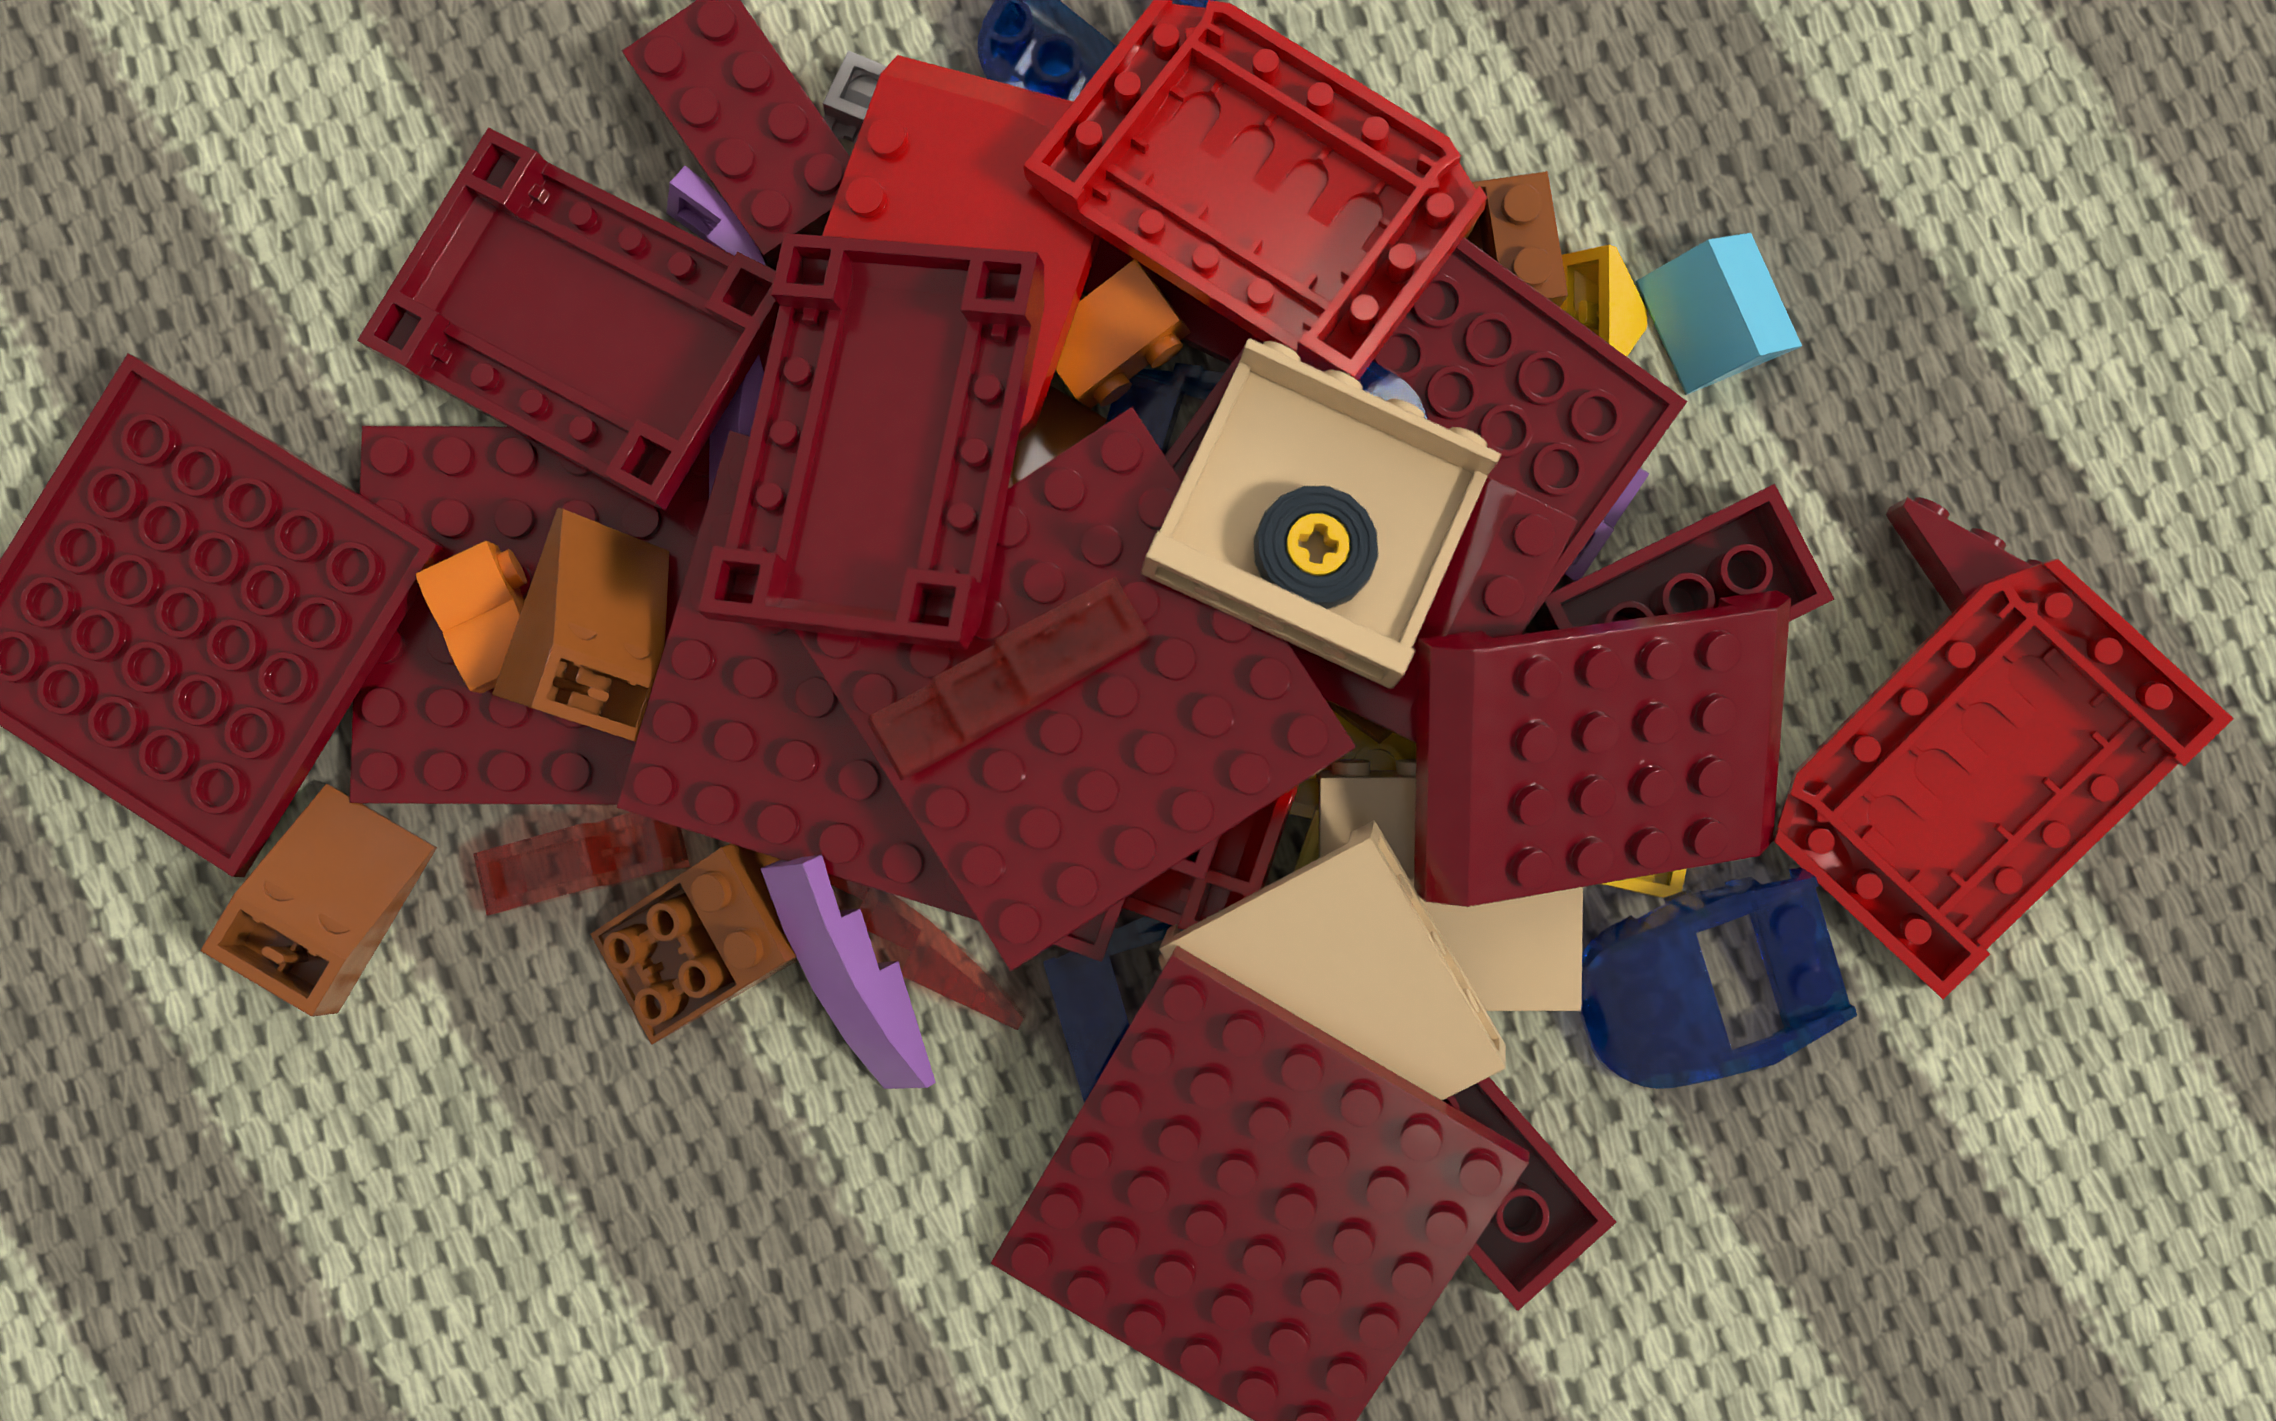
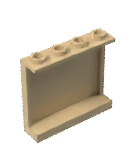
(1307, 427)
(1512, 950)
(1359, 961)

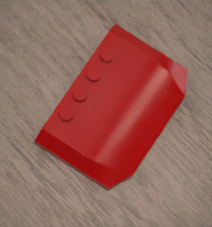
(946, 168)
(1260, 181)
(1990, 767)

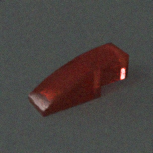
(578, 861)

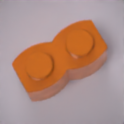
(477, 608)

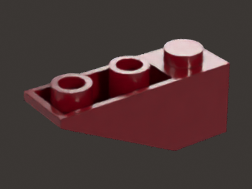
(1949, 554)

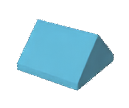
(1717, 311)

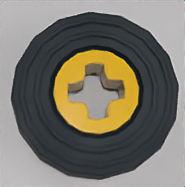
(1343, 526)

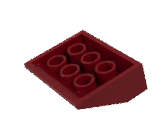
(1487, 588)

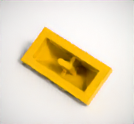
(1604, 296)

